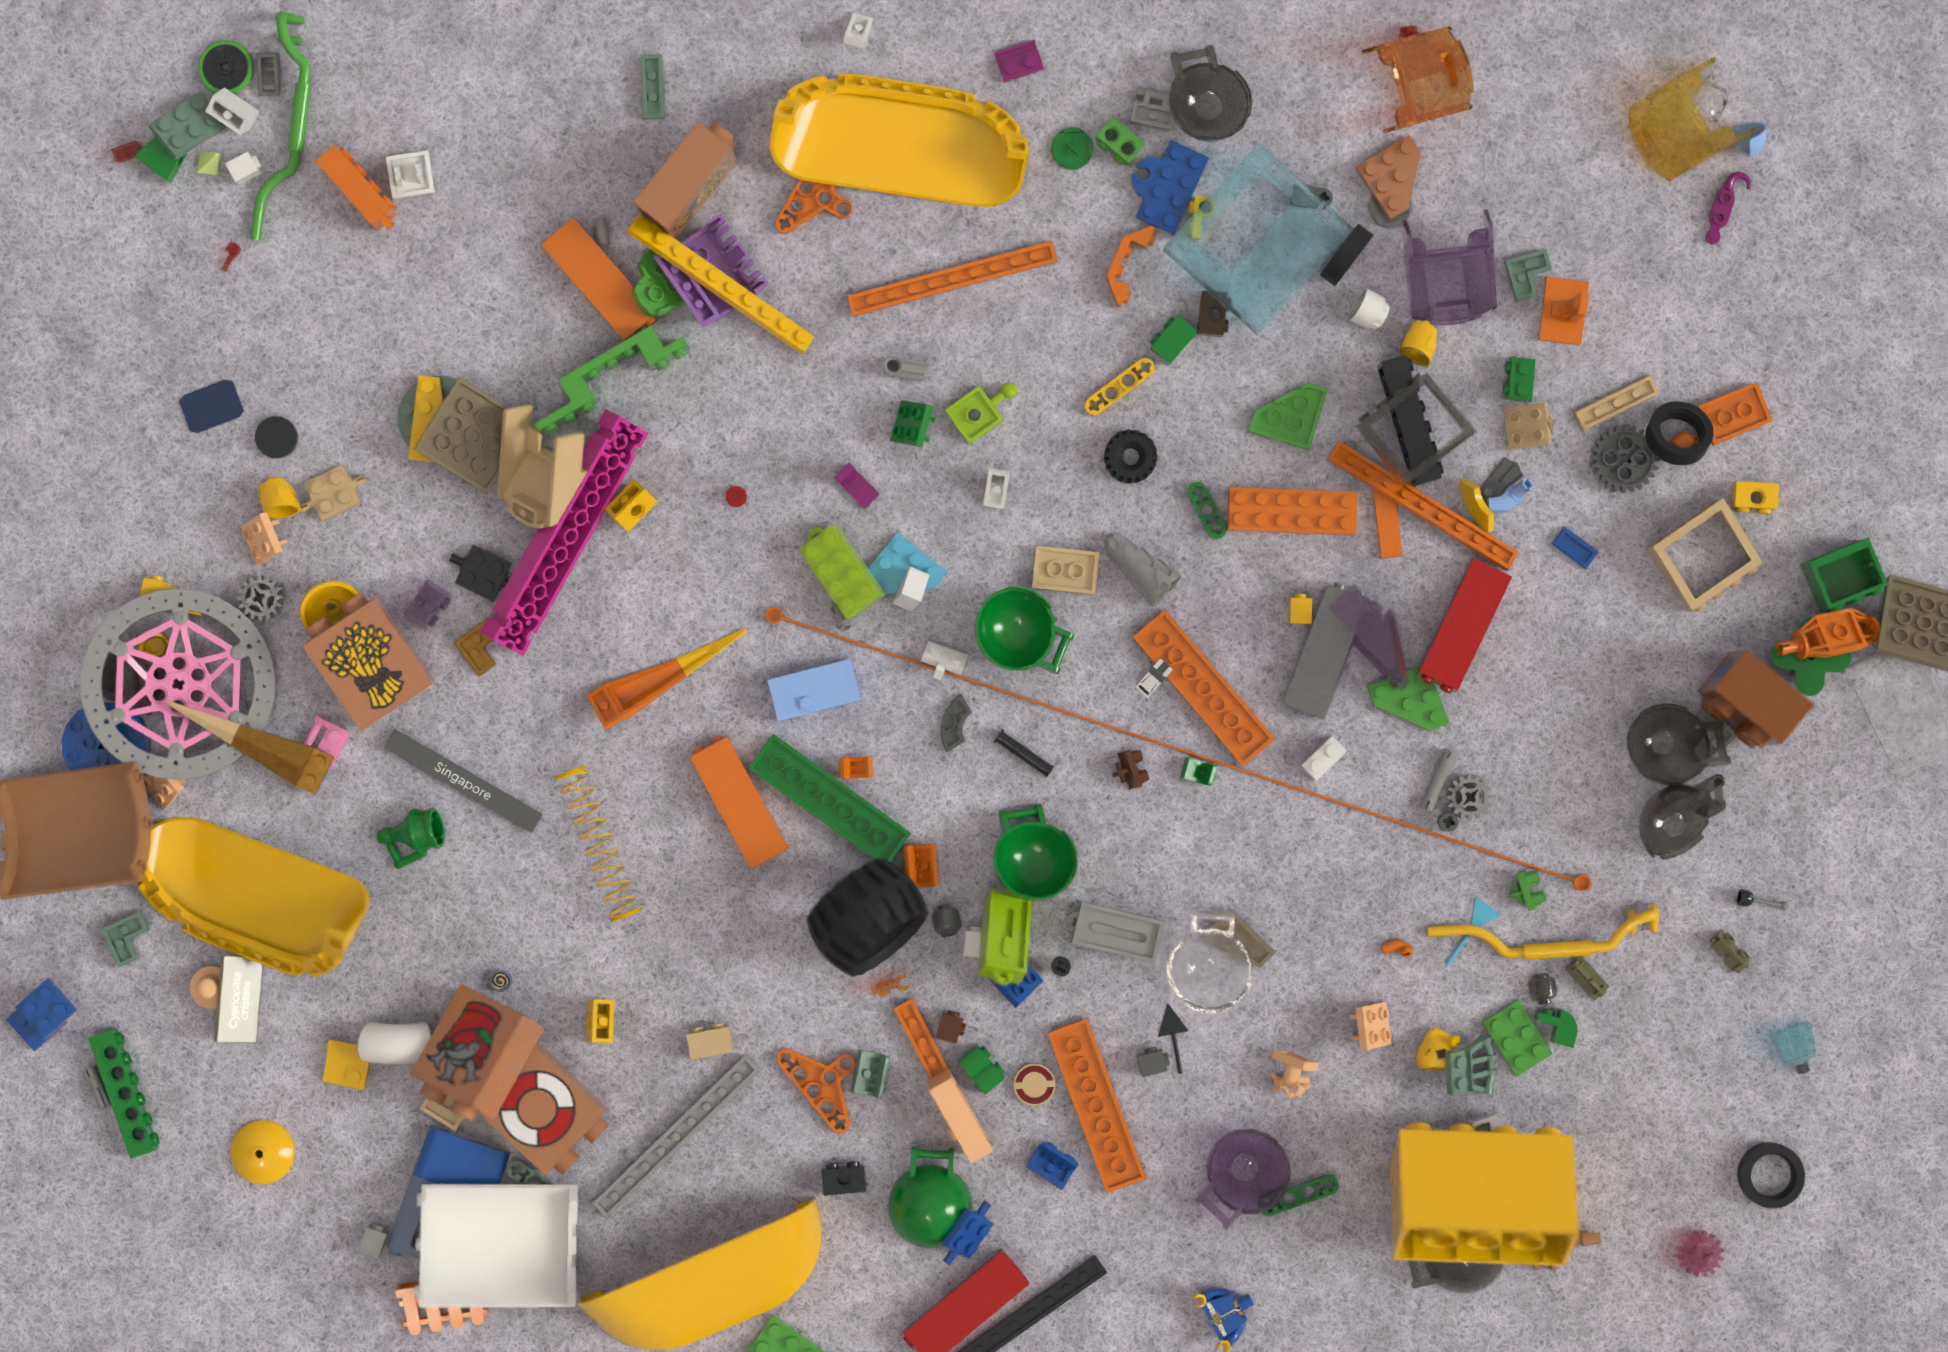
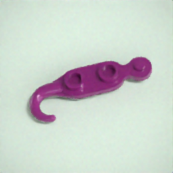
(1723, 206)

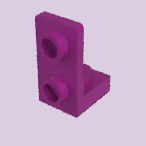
(856, 486)

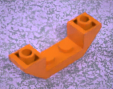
(1140, 238)

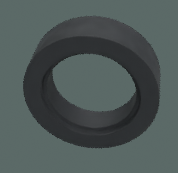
(1346, 254)
(1672, 453)
(1794, 1187)

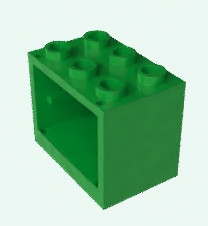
(1844, 575)

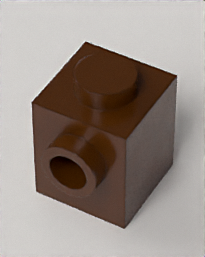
(950, 1027)

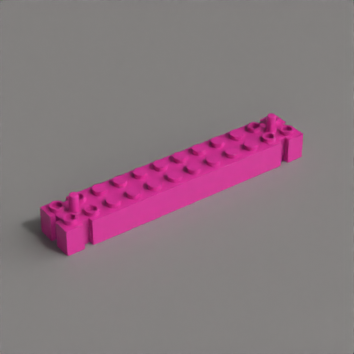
(558, 547)

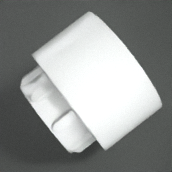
(1369, 310)

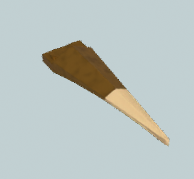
(291, 760)

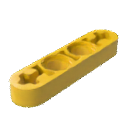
(1121, 389)

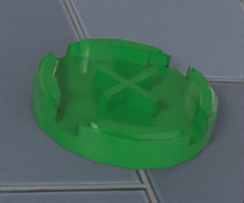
(1072, 148)

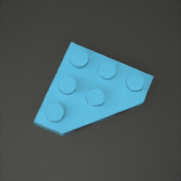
(895, 561)

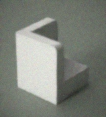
(1485, 1123)

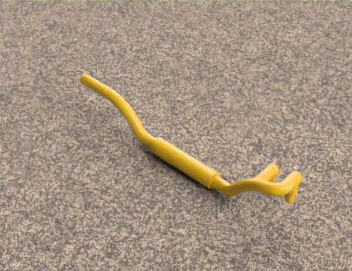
(1555, 949)

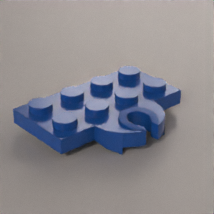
(1168, 185)

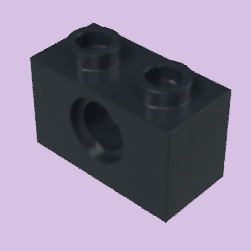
(833, 1186)

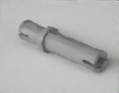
(1439, 779)

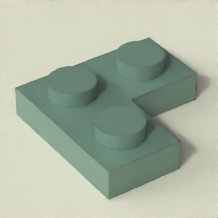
(1521, 270)
(120, 934)

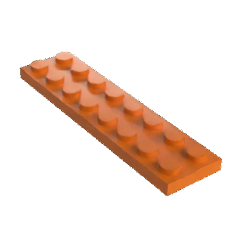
(1204, 688)
(1096, 1105)

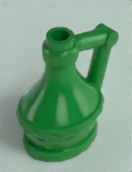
(419, 831)

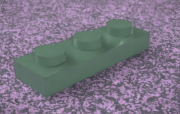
(652, 87)

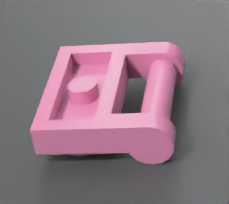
(332, 740)

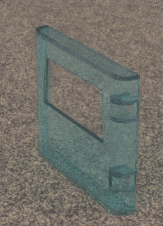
(1280, 259)

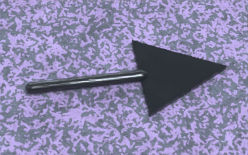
(1172, 1025)

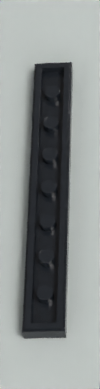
(1038, 1307)

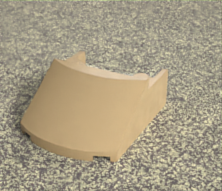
(531, 477)

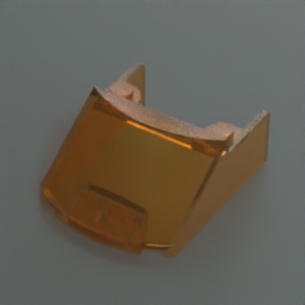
(1429, 76)

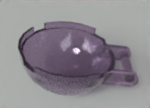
(1246, 1174)

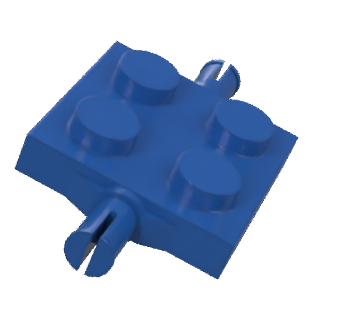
(967, 1233)

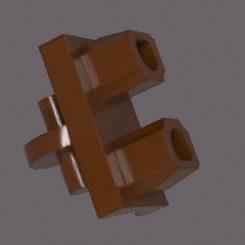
(1127, 769)

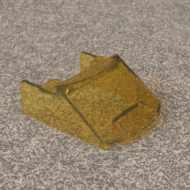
(1672, 130)

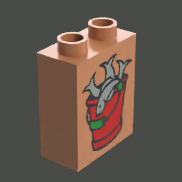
(475, 1054)

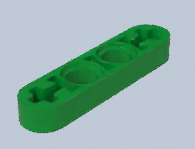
(1300, 1199)

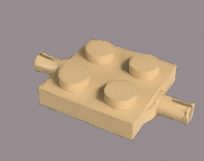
(332, 493)

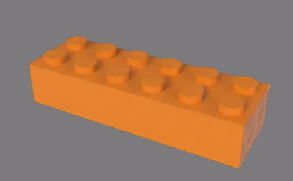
(1292, 511)

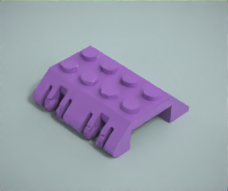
(707, 244)

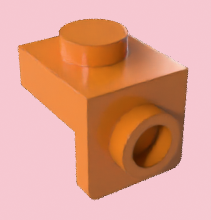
(856, 767)

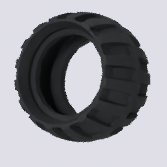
(867, 917)

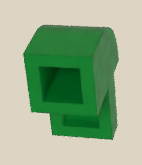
(1564, 1028)

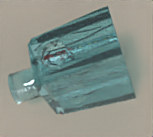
(1795, 1045)

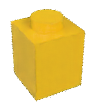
(1300, 609)

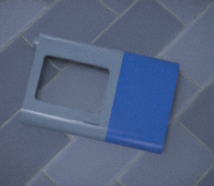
(443, 1160)

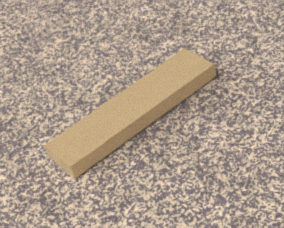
(1616, 403)

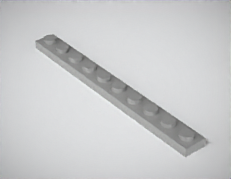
(676, 1136)

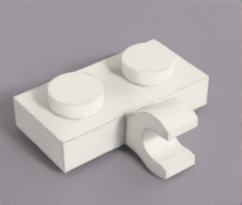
(944, 659)

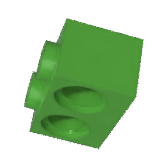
(1124, 137)

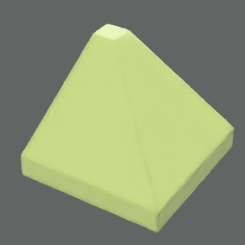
(209, 163)

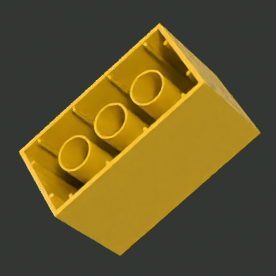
(1483, 1195)

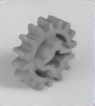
(264, 606)
(1462, 790)

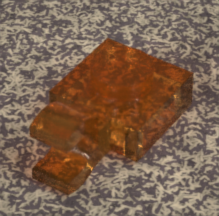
(884, 987)

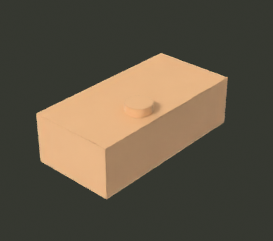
(959, 1116)

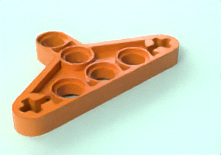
(811, 206)
(827, 1091)

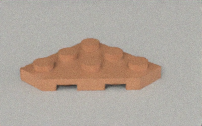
(1392, 176)

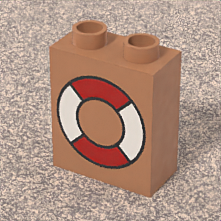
(548, 1113)

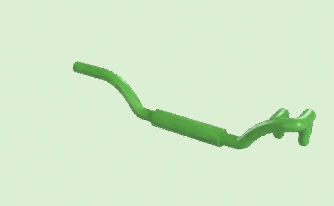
(298, 118)

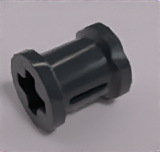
(1055, 964)

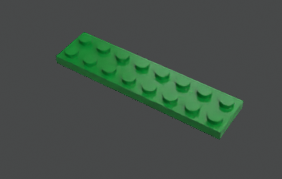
(829, 800)

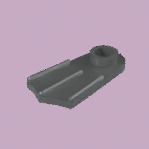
(1504, 475)

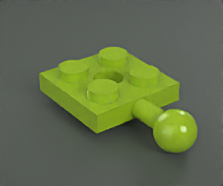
(978, 400)

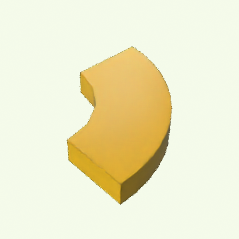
(1476, 506)

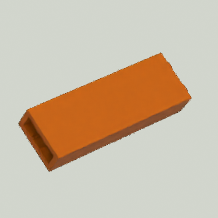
(597, 278)
(738, 801)

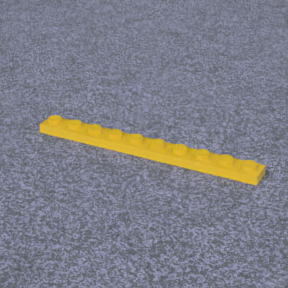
(720, 284)

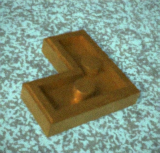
(472, 648)

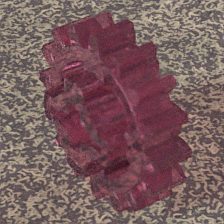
(1702, 1263)

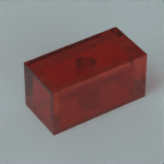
(126, 151)

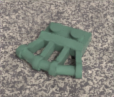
(1460, 1067)

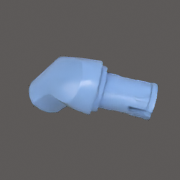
(1510, 496)

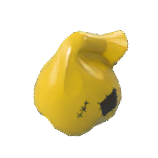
(1432, 1049)

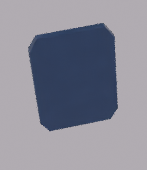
(211, 406)

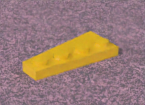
(427, 401)

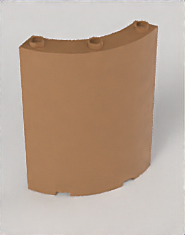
(74, 830)

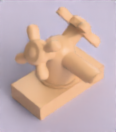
(1292, 1073)

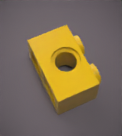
(1767, 493)
(631, 505)
(599, 1020)

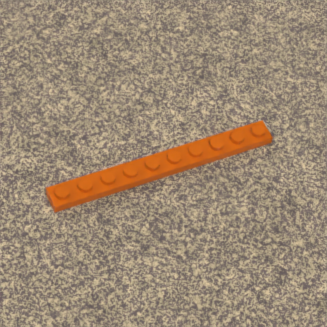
(952, 278)
(1422, 506)

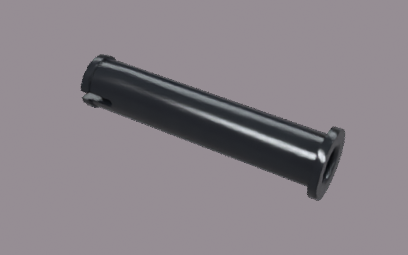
(1023, 753)

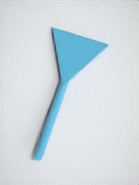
(1481, 915)

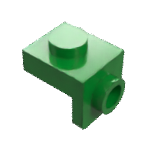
(1198, 771)

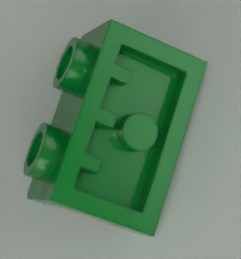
(1520, 379)

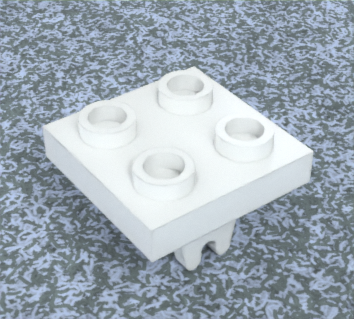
(410, 175)

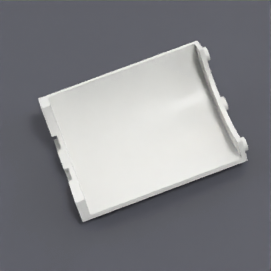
(497, 1245)

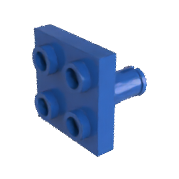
(1019, 992)

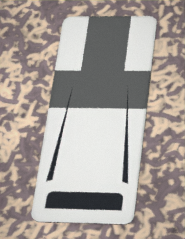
(1154, 678)

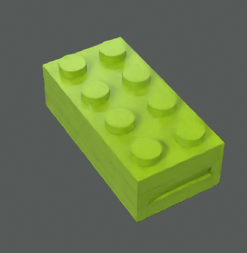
(841, 570)
(1004, 938)

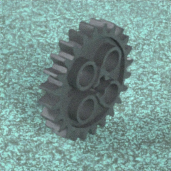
(1637, 472)

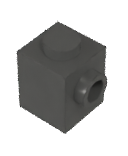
(1153, 1061)

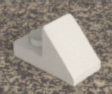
(858, 31)
(996, 488)

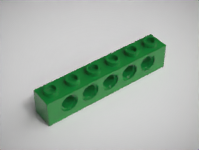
(127, 1125)

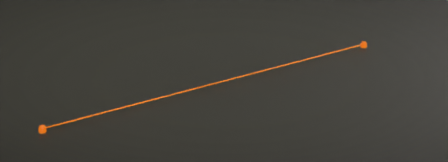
(1580, 882)

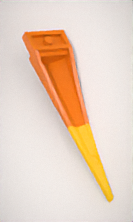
(629, 695)

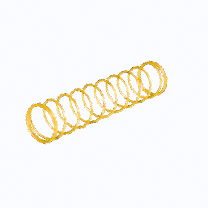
(579, 770)

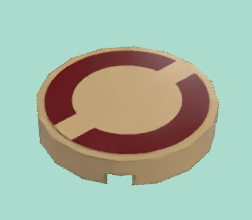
(1034, 1084)

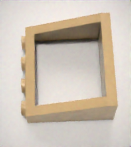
(1670, 572)

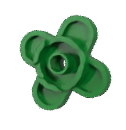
(1810, 673)

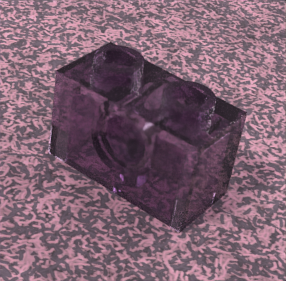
(416, 609)

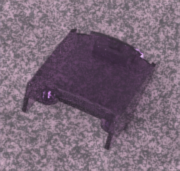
(1452, 282)
(1375, 634)

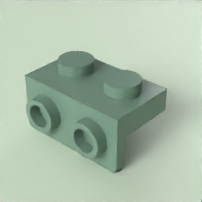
(870, 1074)

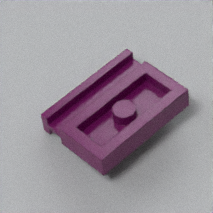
(1019, 61)

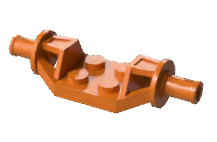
(1832, 635)

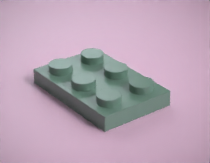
(186, 126)

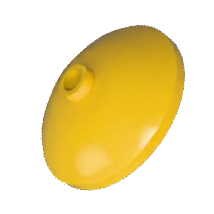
(319, 596)
(276, 1147)

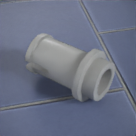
(602, 231)
(842, 623)

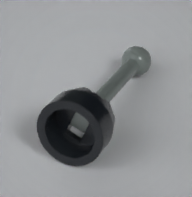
(1746, 898)

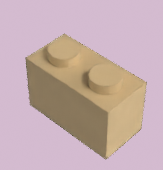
(710, 1041)

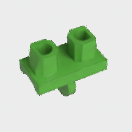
(1531, 898)

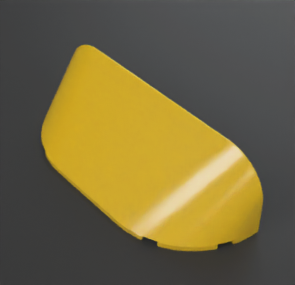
(899, 140)
(252, 897)
(714, 1286)

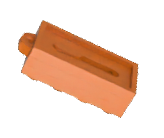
(353, 183)

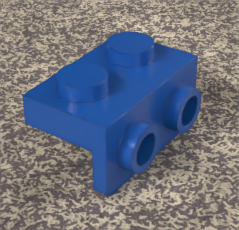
(1052, 1164)

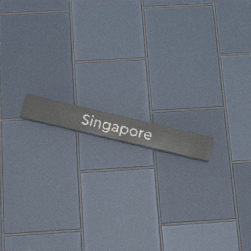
(463, 780)

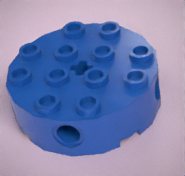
(84, 750)

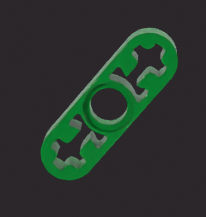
(1219, 521)

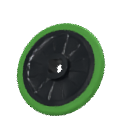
(224, 53)

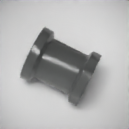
(1442, 826)

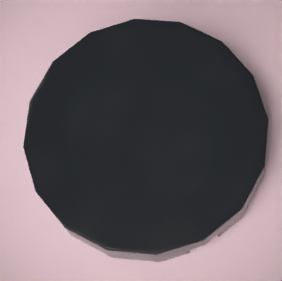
(276, 437)

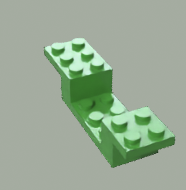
(579, 391)

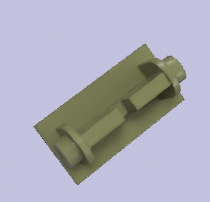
(1736, 956)
(1587, 978)

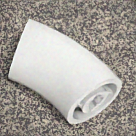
(393, 1043)

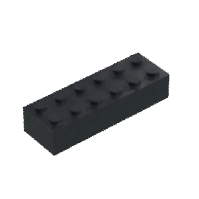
(1409, 419)

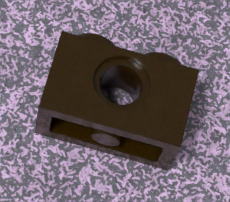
(1209, 326)

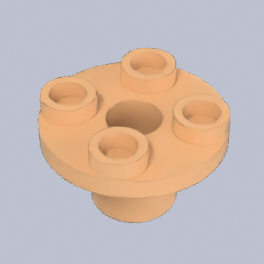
(205, 986)

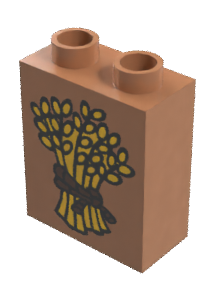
(688, 178)
(367, 660)

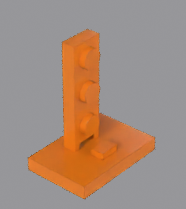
(1563, 310)

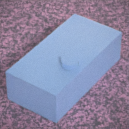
(814, 690)

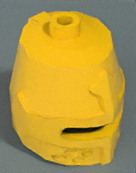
(1422, 338)
(278, 498)

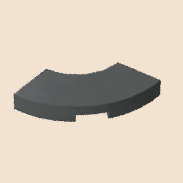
(953, 723)

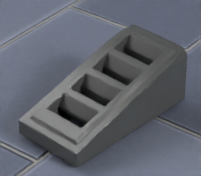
(260, 65)

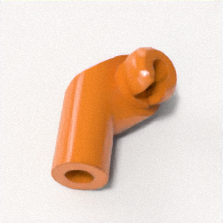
(1399, 946)

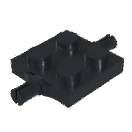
(482, 572)

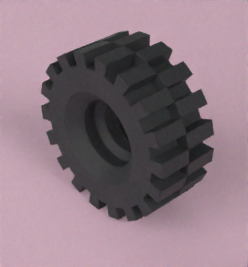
(1130, 440)

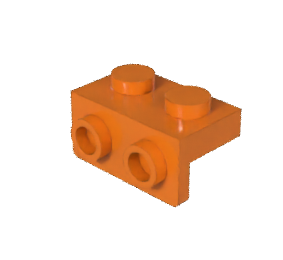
(922, 864)

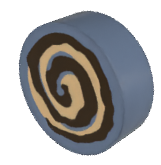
(501, 981)

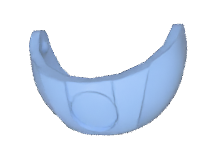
(1755, 143)

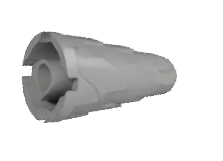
(1149, 575)

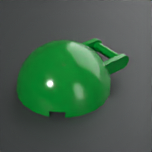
(1019, 630)
(1034, 857)
(928, 1200)

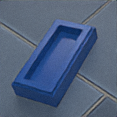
(1574, 548)

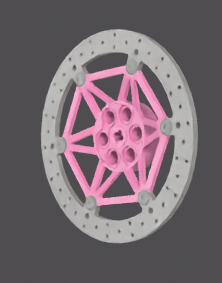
(125, 650)

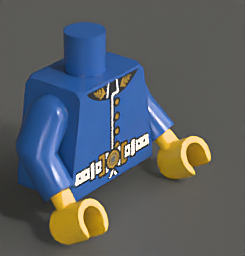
(1224, 1313)

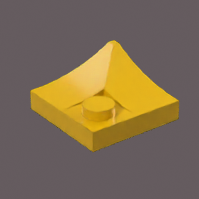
(345, 1065)

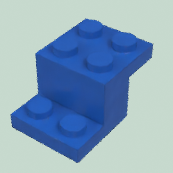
(41, 1014)

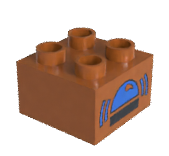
(1754, 699)

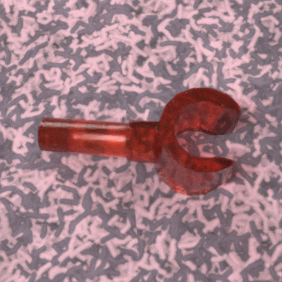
(233, 250)

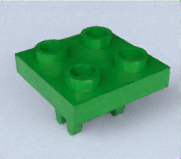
(912, 423)

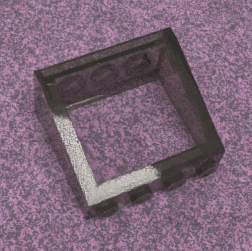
(1398, 470)

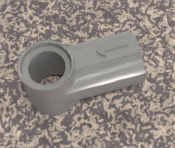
(907, 368)

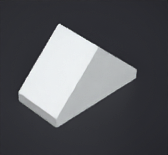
(911, 589)

